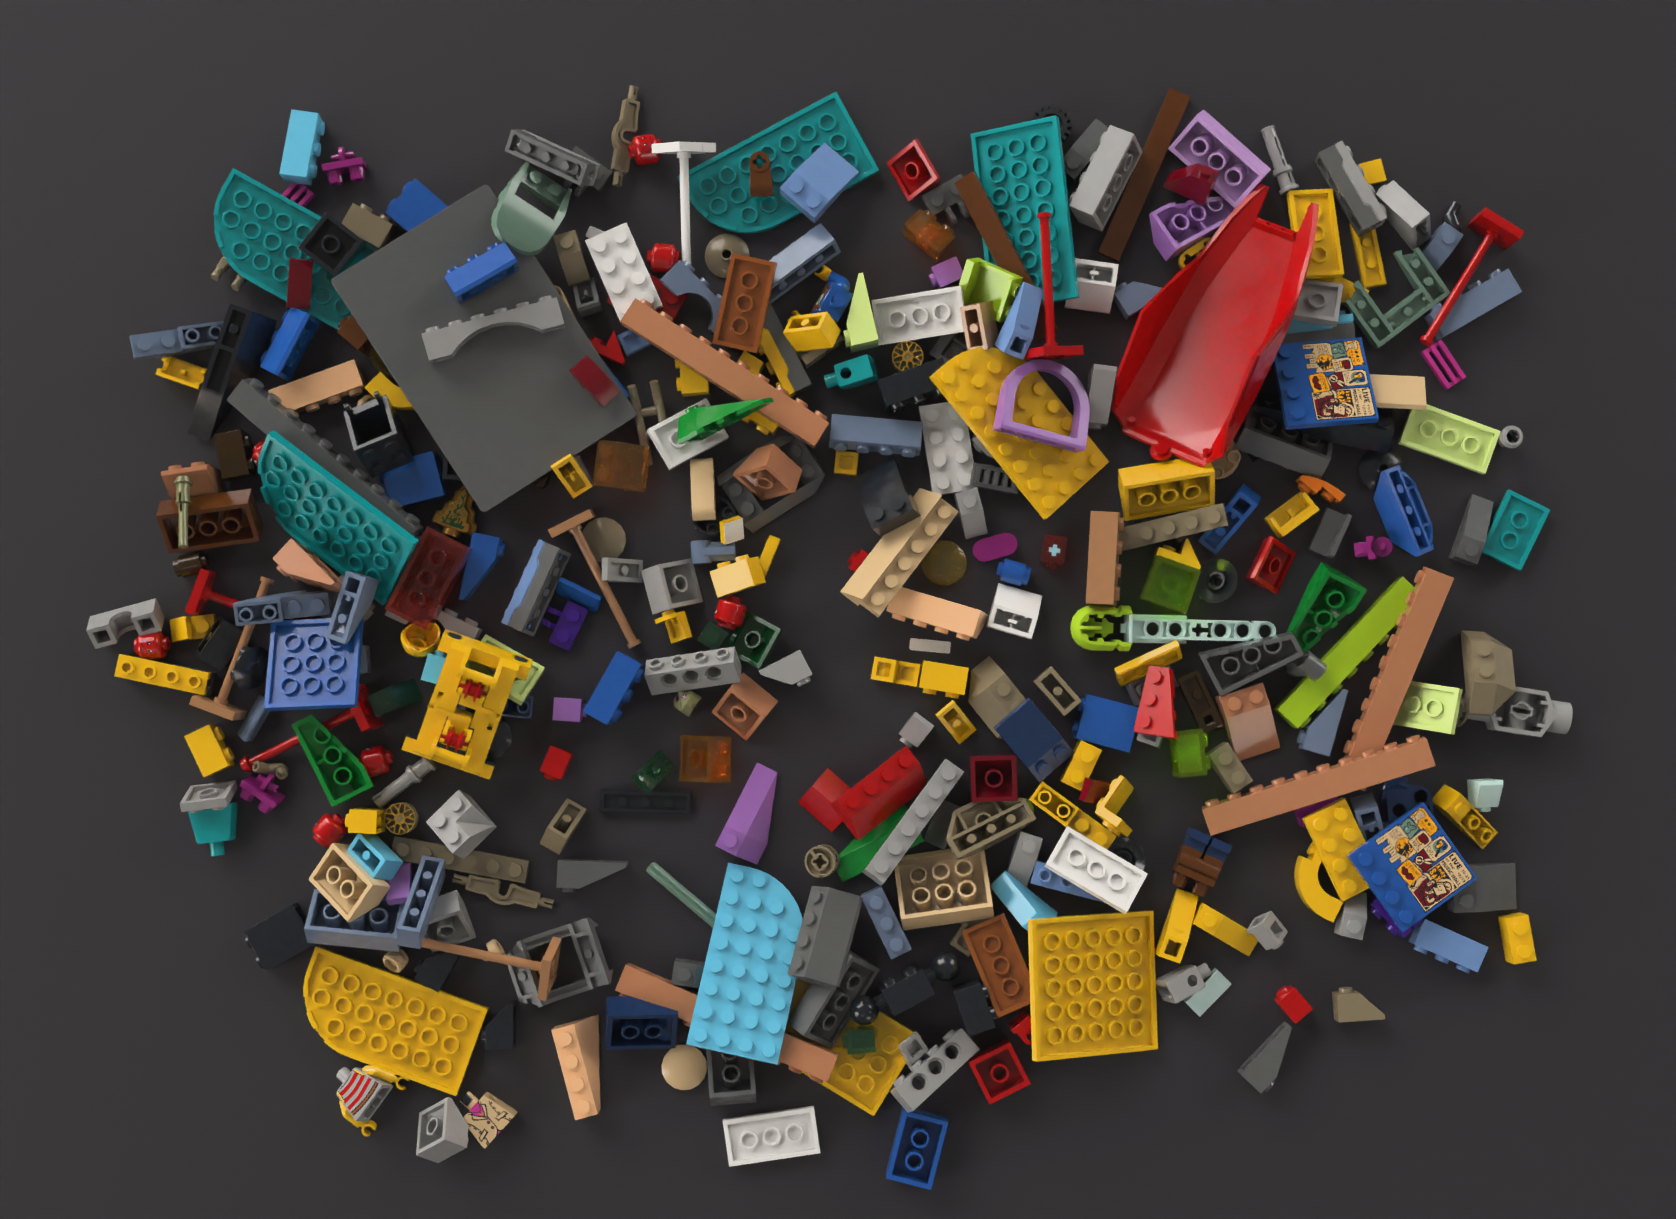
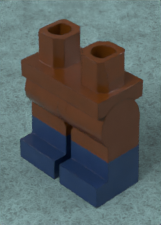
(1200, 860)

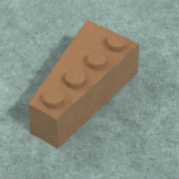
(1104, 558)

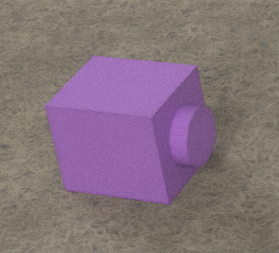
(946, 273)
(568, 709)

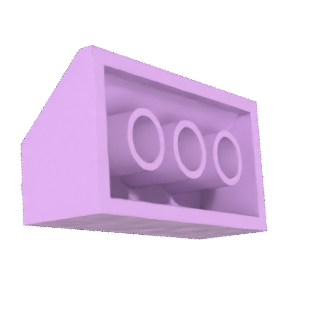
(1212, 145)

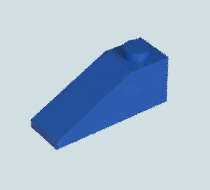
(1237, 511)
(480, 562)

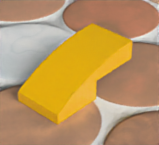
(896, 671)

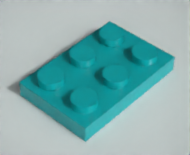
(1514, 530)

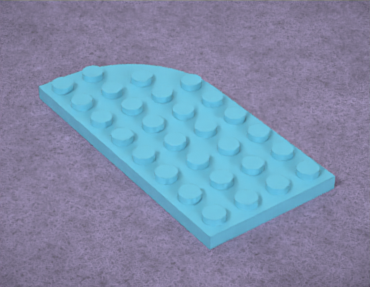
(745, 974)

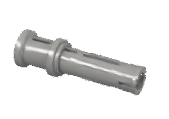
(1282, 169)
(412, 775)

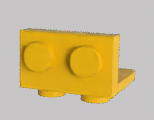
(1110, 805)

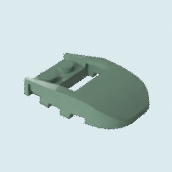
(520, 223)

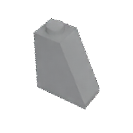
(1405, 214)
(1100, 392)

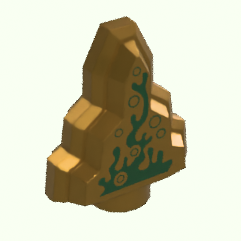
(457, 514)

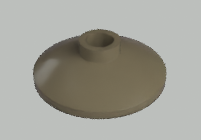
(714, 253)

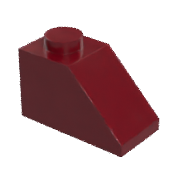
(1193, 182)

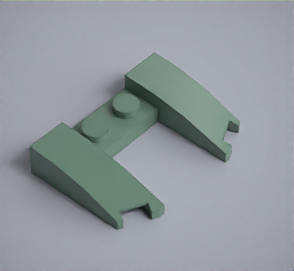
(1428, 292)

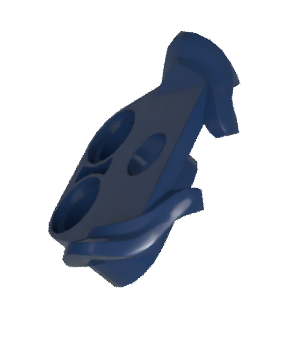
(1402, 792)

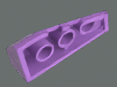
(1185, 224)
(750, 820)

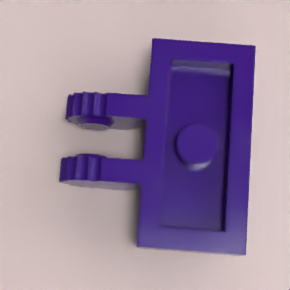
(568, 625)

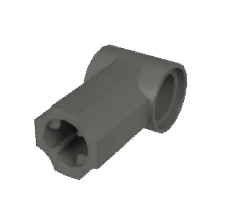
(1307, 665)

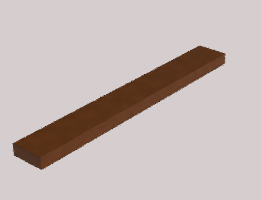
(1143, 175)
(996, 237)

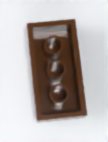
(212, 521)

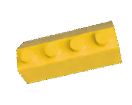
(1165, 488)

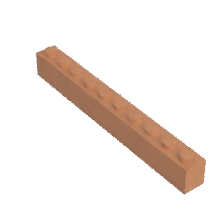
(723, 372)
(1400, 662)
(1318, 785)
(796, 1051)

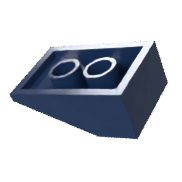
(1033, 740)
(638, 1024)

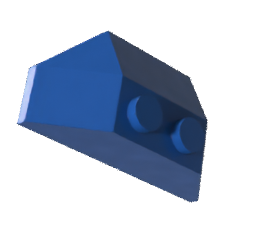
(1403, 512)

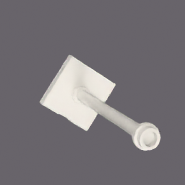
(684, 152)

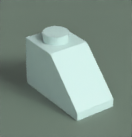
(1484, 793)

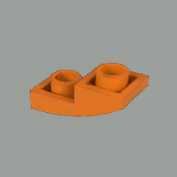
(1313, 485)

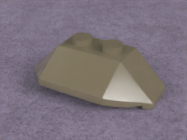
(1486, 672)
(992, 693)
(986, 824)

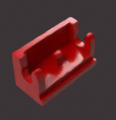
(1022, 1026)

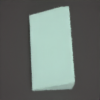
(1214, 987)

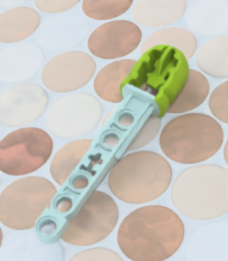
(1136, 624)

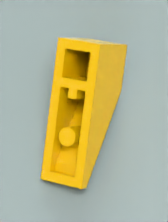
(1224, 929)

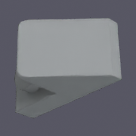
(622, 570)

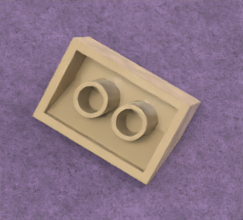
(347, 883)

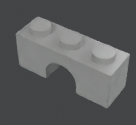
(107, 627)

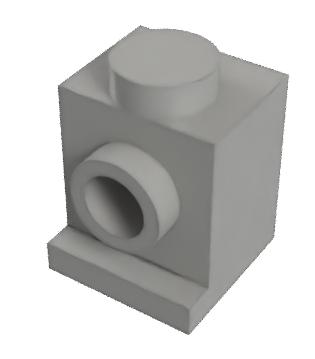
(1268, 930)

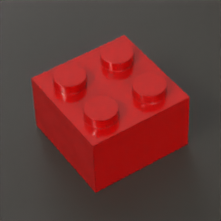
(998, 1071)

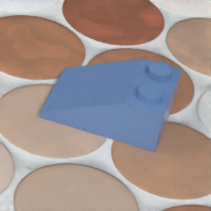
(818, 182)

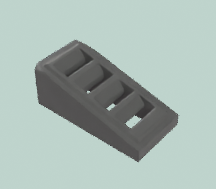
(975, 477)

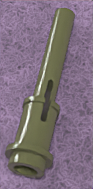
(183, 486)

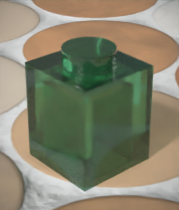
(713, 636)
(859, 1040)

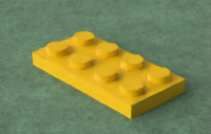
(1326, 253)
(1335, 836)

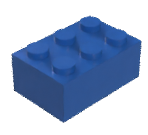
(615, 688)
(917, 1148)

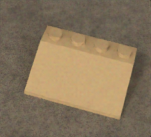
(928, 887)

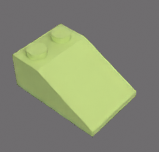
(860, 325)

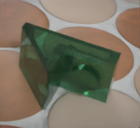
(653, 772)

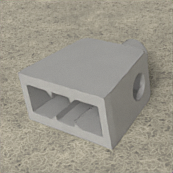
(1182, 982)

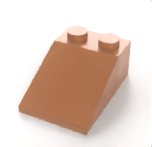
(303, 565)
(1248, 721)

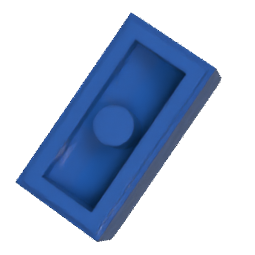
(579, 595)

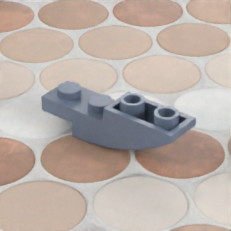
(176, 341)
(281, 606)

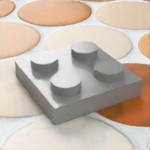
(1319, 303)
(208, 796)

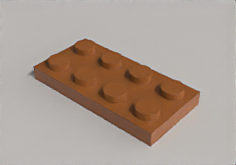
(744, 303)
(999, 964)

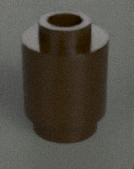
(190, 564)

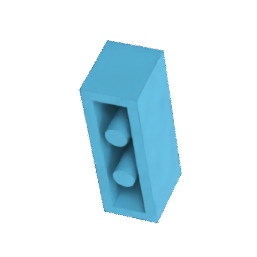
(302, 147)

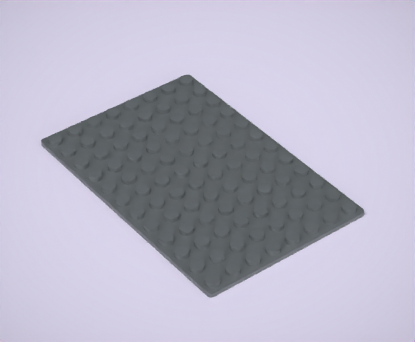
(508, 393)

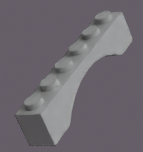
(539, 316)
(913, 822)

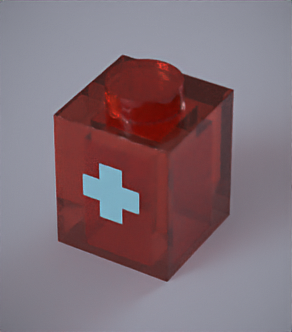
(1053, 550)

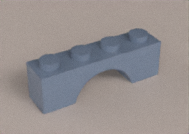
(682, 280)

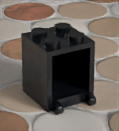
(378, 435)

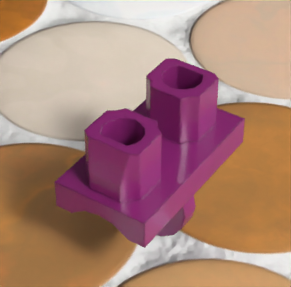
(344, 163)
(1373, 548)
(263, 789)

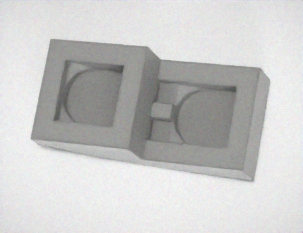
(914, 1049)

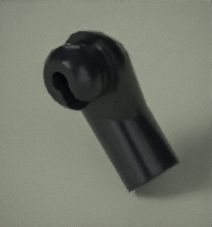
(1450, 216)

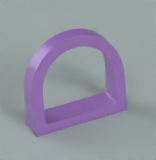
(1080, 422)

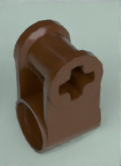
(760, 178)

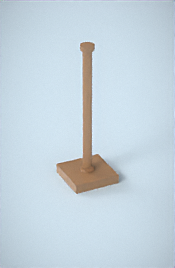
(574, 527)
(220, 705)
(547, 967)

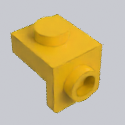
(676, 625)

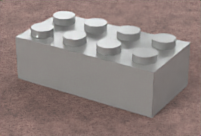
(1105, 177)

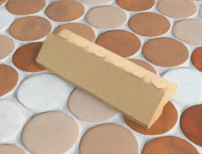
(1399, 391)
(899, 554)

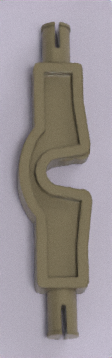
(627, 124)
(491, 888)

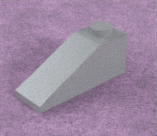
(1024, 856)

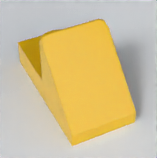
(1185, 555)
(191, 628)
(955, 722)

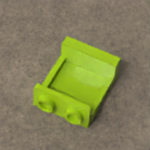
(988, 282)

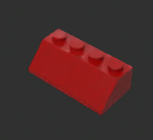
(880, 793)

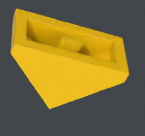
(571, 475)

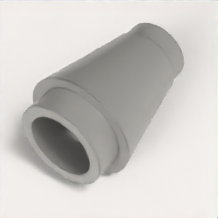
(1514, 436)

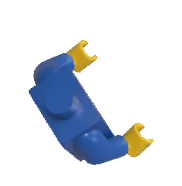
(834, 295)

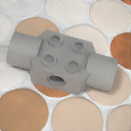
(1529, 714)

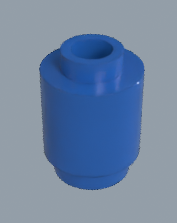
(1013, 572)

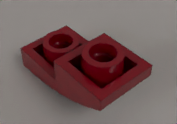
(299, 283)
(594, 380)
(1094, 790)

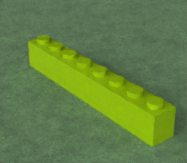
(1346, 655)

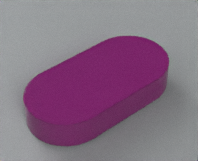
(995, 547)

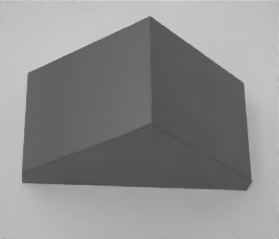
(587, 298)

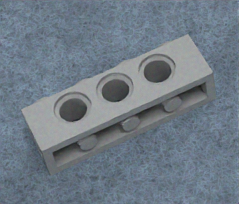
(693, 671)
(963, 1050)

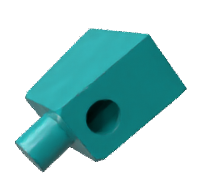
(862, 372)
(215, 827)

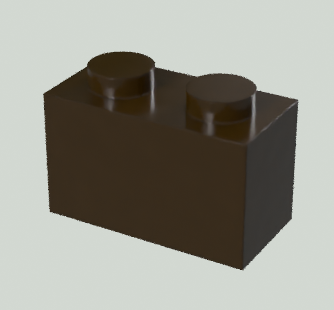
(234, 455)

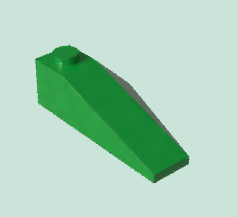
(334, 765)

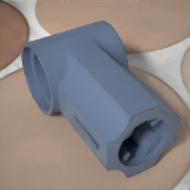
(707, 552)

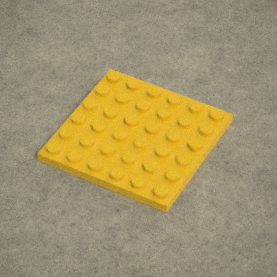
(1092, 985)

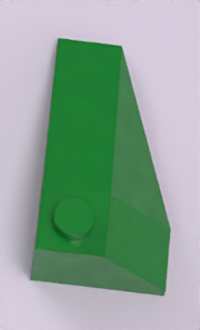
(705, 421)
(1323, 604)
(859, 853)

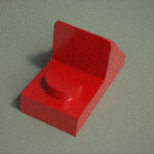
(612, 351)

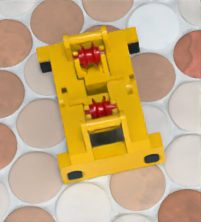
(473, 690)

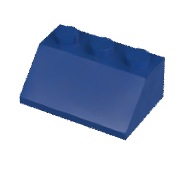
(481, 272)
(289, 343)

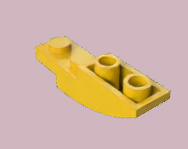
(1071, 815)

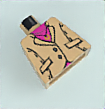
(486, 1116)

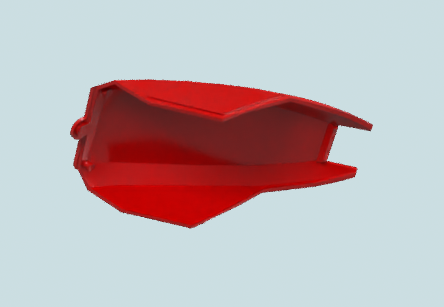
(1213, 336)

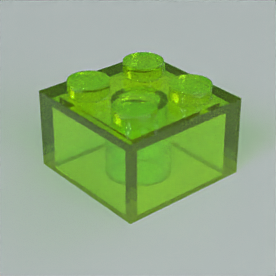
(1170, 584)
(1188, 753)

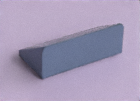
(253, 720)

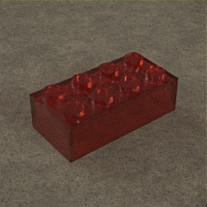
(428, 579)

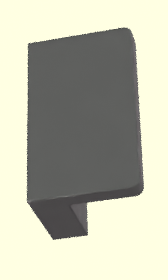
(1329, 533)

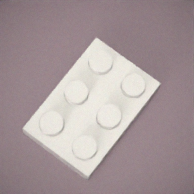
(665, 440)

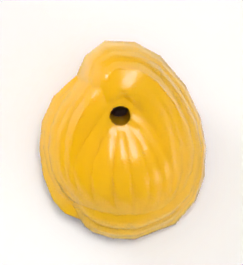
(419, 641)

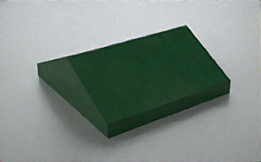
(754, 640)

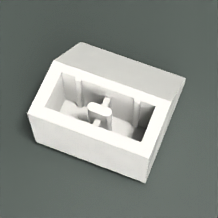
(1095, 286)
(1014, 611)

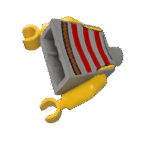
(364, 1092)

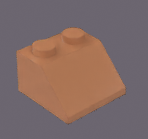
(769, 473)
(744, 706)

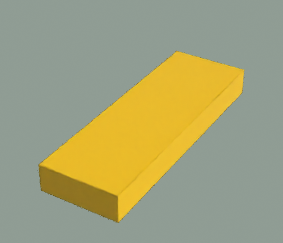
(1368, 259)
(1139, 666)

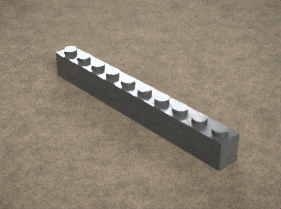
(269, 414)

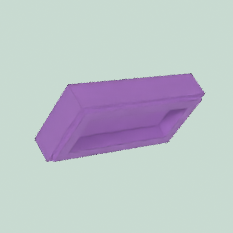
(400, 885)

